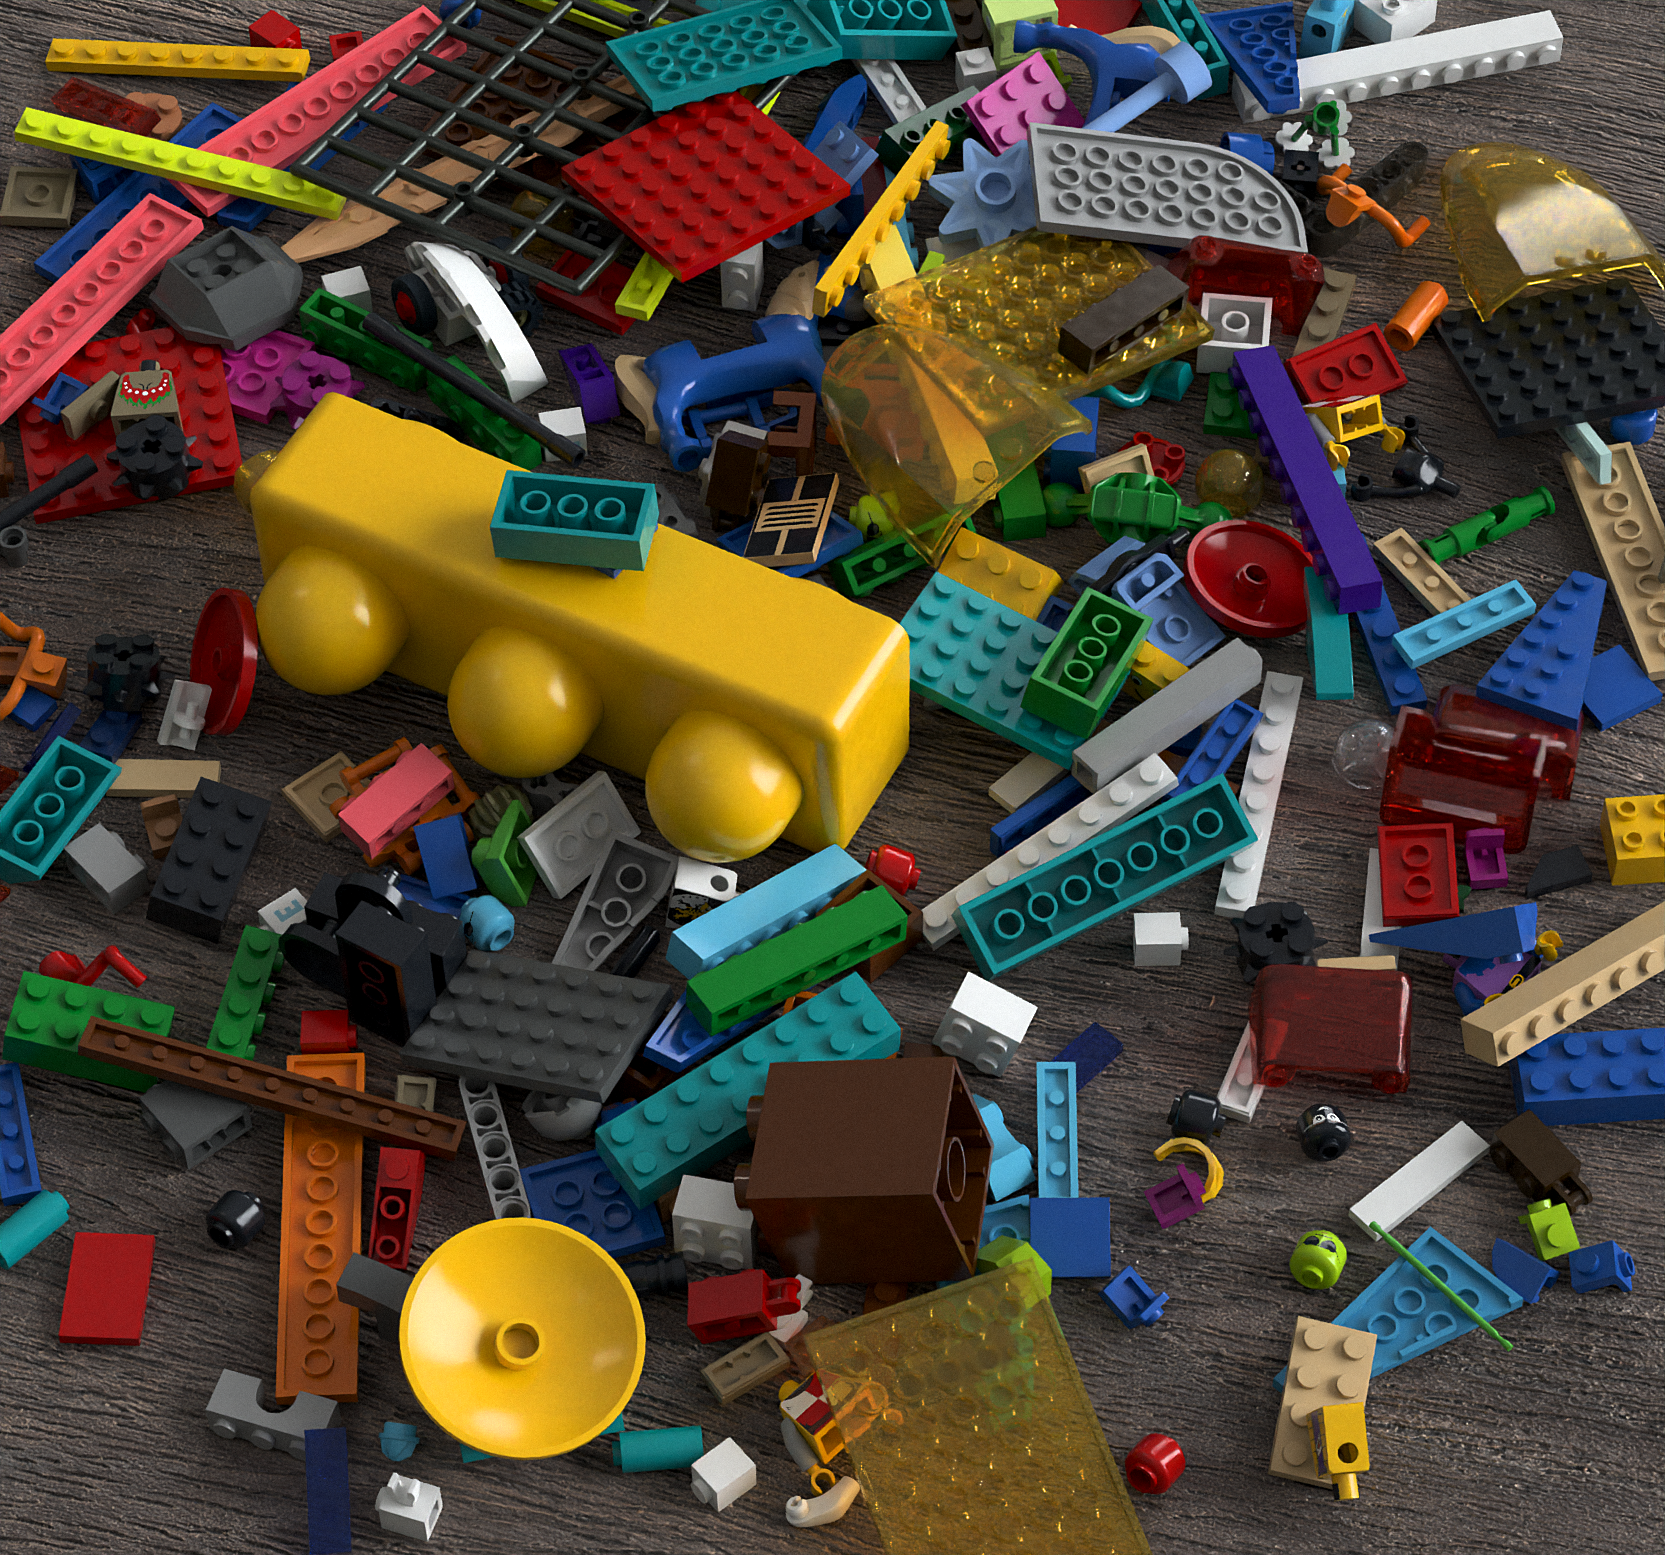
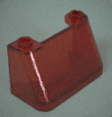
(1251, 270)
(1490, 727)
(1331, 1023)

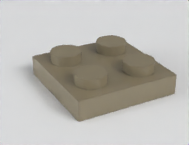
(39, 196)

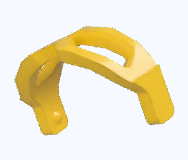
(1183, 1144)

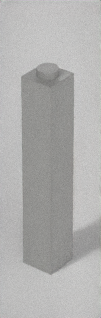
(1167, 715)

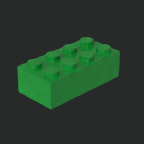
(1086, 663)
(53, 1015)

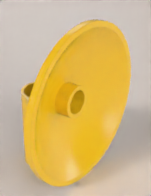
(521, 1338)

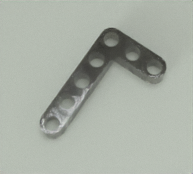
(1383, 183)

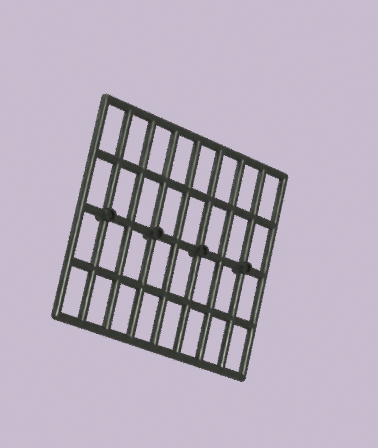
(523, 135)

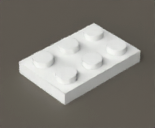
(574, 832)

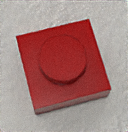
(343, 43)

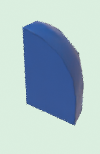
(1522, 1270)

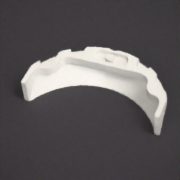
(484, 312)

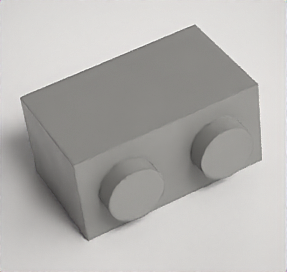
(107, 868)

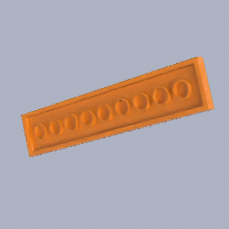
(318, 1236)

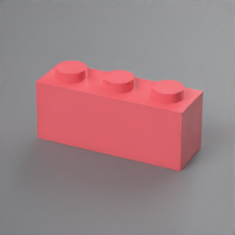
(395, 800)

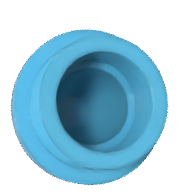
(398, 1440)

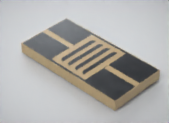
(792, 520)

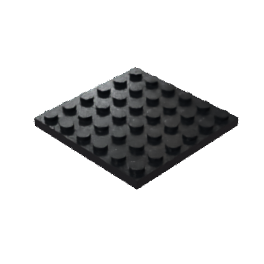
(1558, 357)

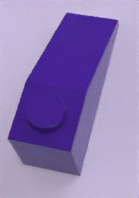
(590, 383)

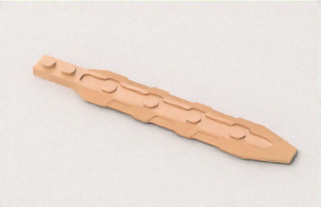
(362, 224)

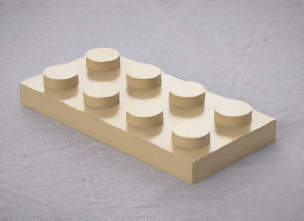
(1323, 1369)

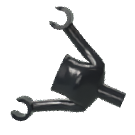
(1415, 468)

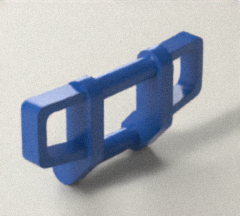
(749, 407)

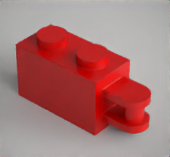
(739, 1304)

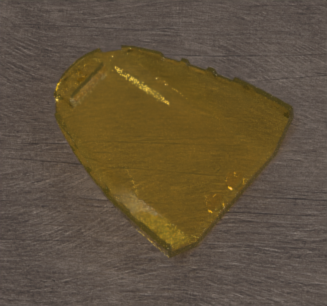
(1532, 221)
(936, 425)

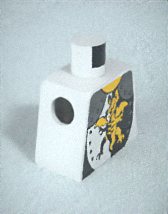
(698, 890)

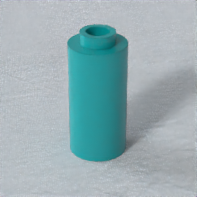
(31, 1226)
(658, 1449)

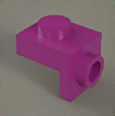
(1485, 858)
(1176, 1197)

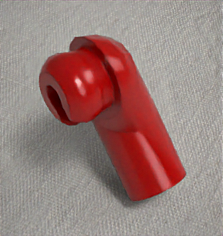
(141, 322)

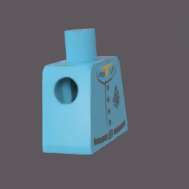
(1335, 18)

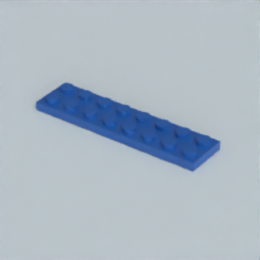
(125, 197)

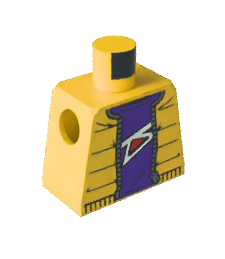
(1341, 1430)

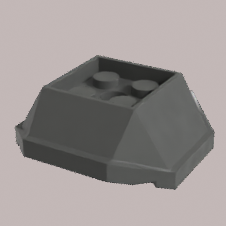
(228, 289)

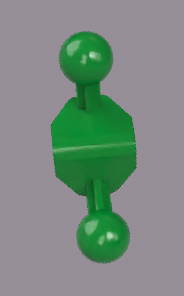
(1130, 507)

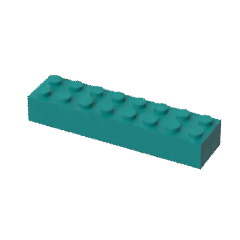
(1104, 877)
(705, 1111)

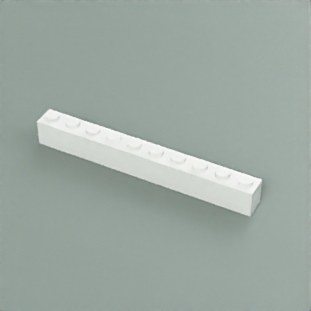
(1416, 63)

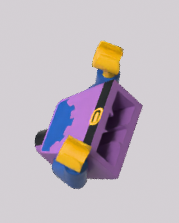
(1483, 980)

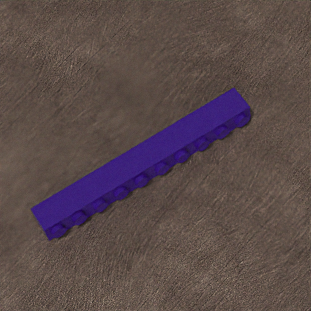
(1306, 480)

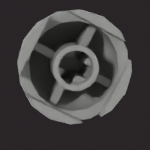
(560, 1116)

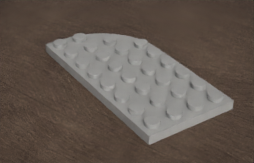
(1155, 190)

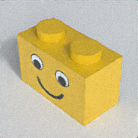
(1152, 673)

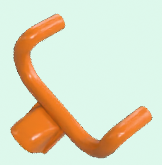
(1350, 201)
(37, 668)

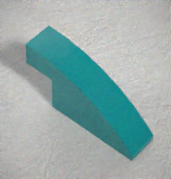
(1327, 643)

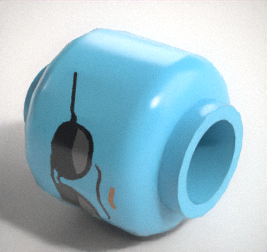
(487, 923)

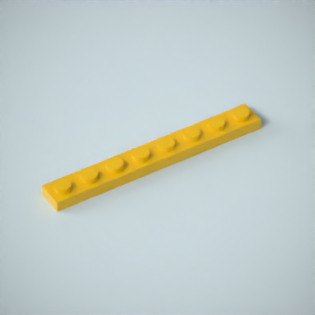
(178, 60)
(877, 223)

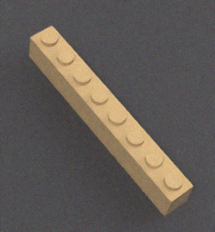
(1567, 990)

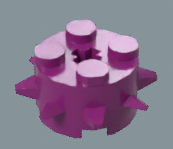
(307, 382)

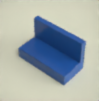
(447, 856)

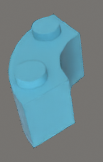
(1010, 1159)

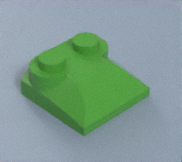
(504, 861)

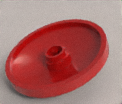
(1249, 577)
(225, 658)

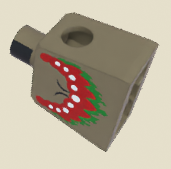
(143, 395)

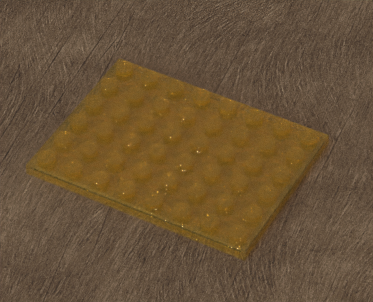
(1020, 295)
(974, 1425)

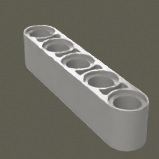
(492, 1141)

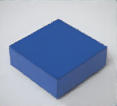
(33, 709)

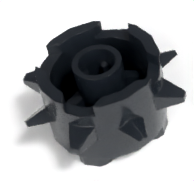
(154, 459)
(123, 672)
(1273, 936)

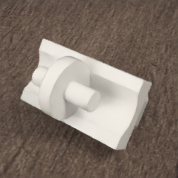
(184, 714)

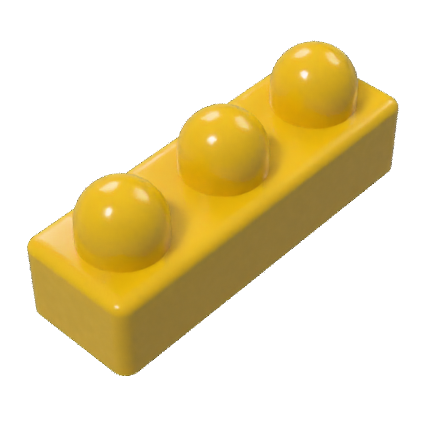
(708, 676)

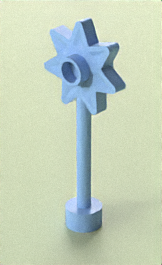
(996, 194)

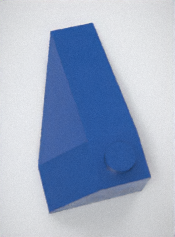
(1481, 935)

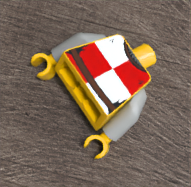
(1348, 418)
(809, 1429)

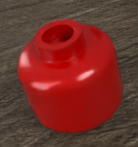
(894, 867)
(1154, 1464)

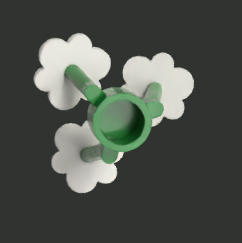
(1328, 120)

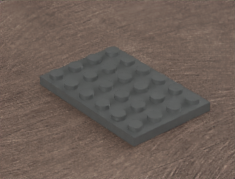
(537, 1025)

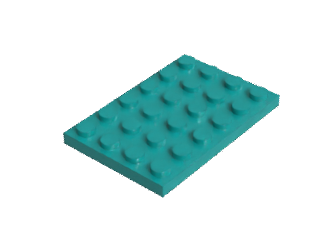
(723, 51)
(979, 663)

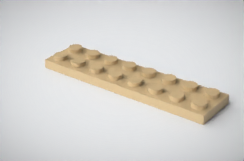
(1629, 547)

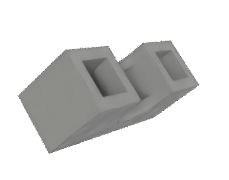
(238, 1412)

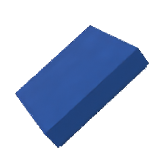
(1617, 689)
(1072, 1236)

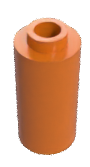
(1416, 315)

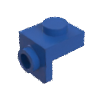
(61, 394)
(1600, 1267)
(1133, 1299)

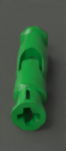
(1489, 525)

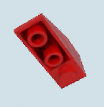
(396, 1205)

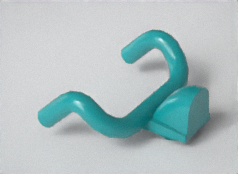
(1163, 380)

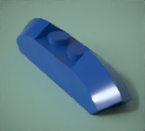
(842, 104)

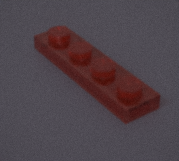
(105, 108)

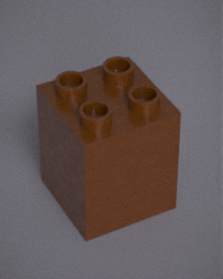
(867, 1170)

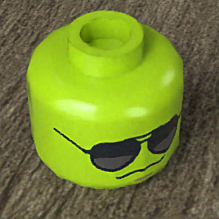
(870, 518)
(1318, 1257)

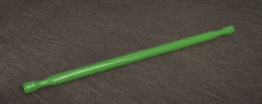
(1441, 1286)

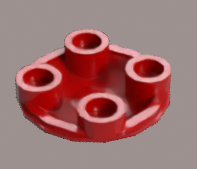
(1165, 458)

